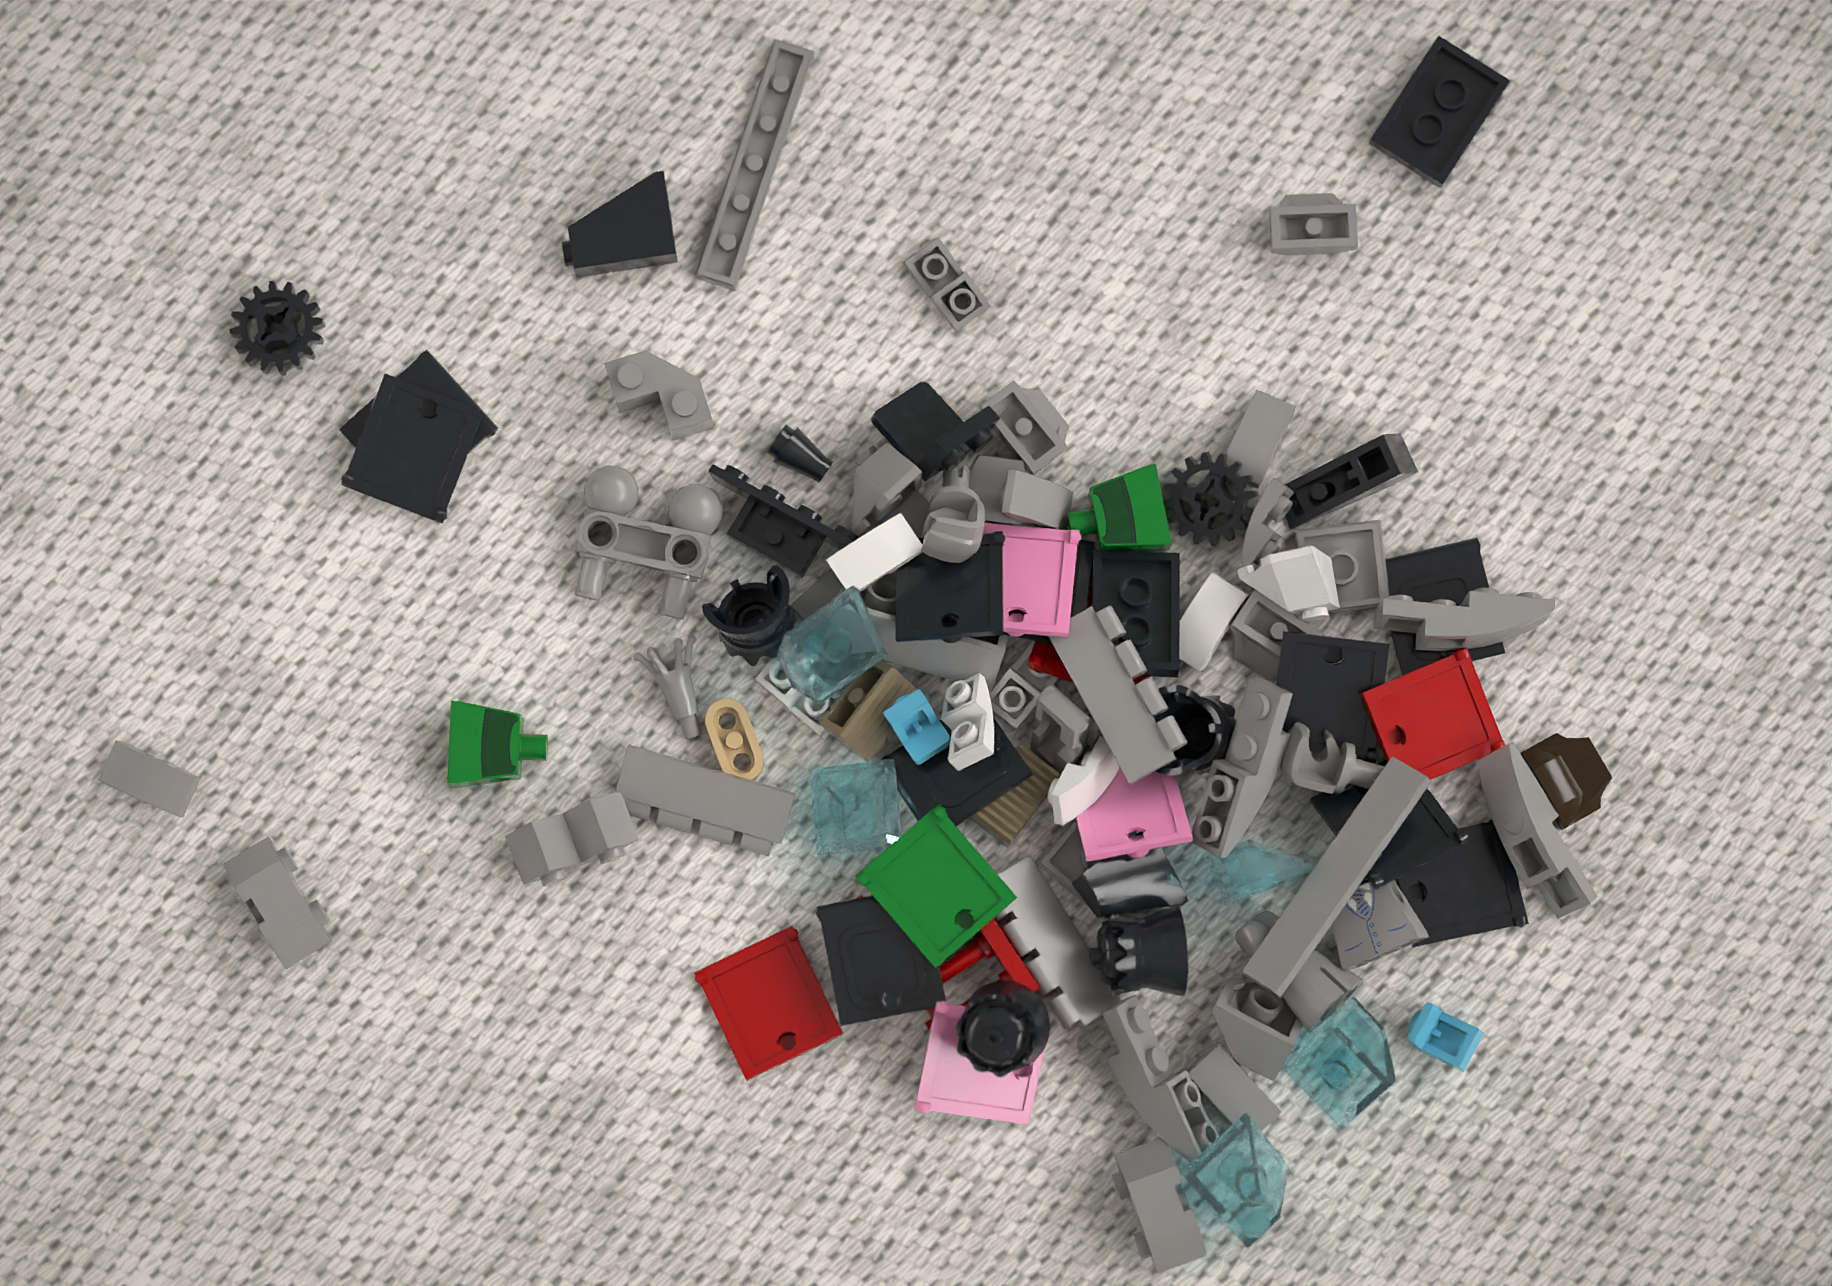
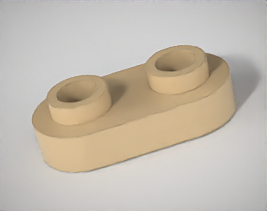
(735, 741)

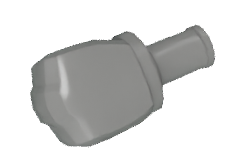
(955, 519)
(1327, 770)

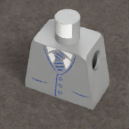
(1375, 925)

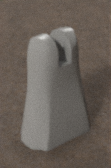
(1317, 988)

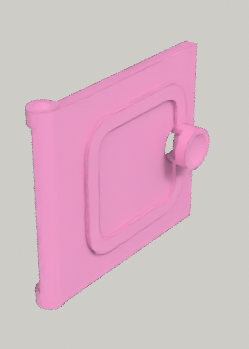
(1037, 578)
(1146, 806)
(955, 1087)

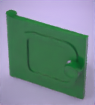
(929, 880)

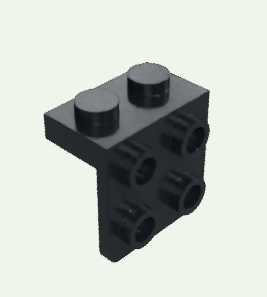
(930, 431)

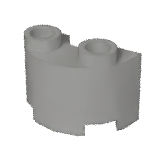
(1061, 729)

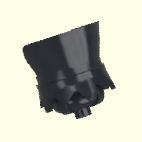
(754, 617)
(1205, 725)
(1143, 953)
(1003, 1028)

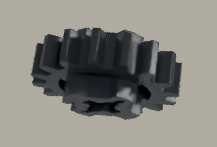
(267, 341)
(1228, 504)

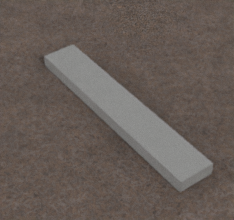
(754, 164)
(1336, 876)

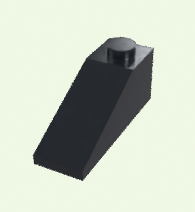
(1350, 478)

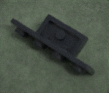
(776, 529)

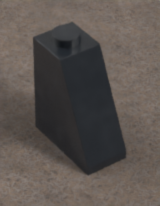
(624, 232)

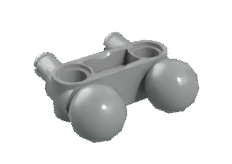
(693, 515)

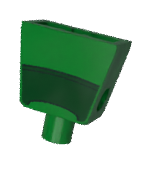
(1126, 513)
(489, 745)

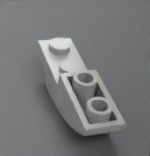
(1478, 622)
(1244, 778)
(1527, 833)
(1163, 1099)

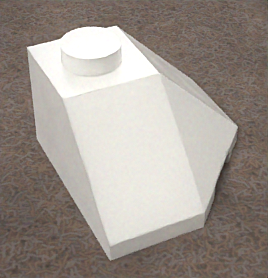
(1296, 581)

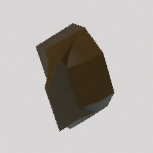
(1569, 775)

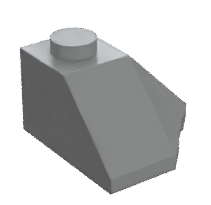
(881, 485)
(1256, 1026)

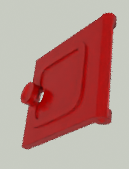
(1439, 713)
(767, 994)

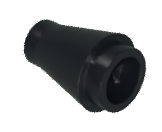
(798, 453)

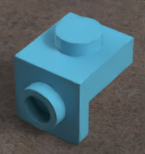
(917, 726)
(1443, 1036)

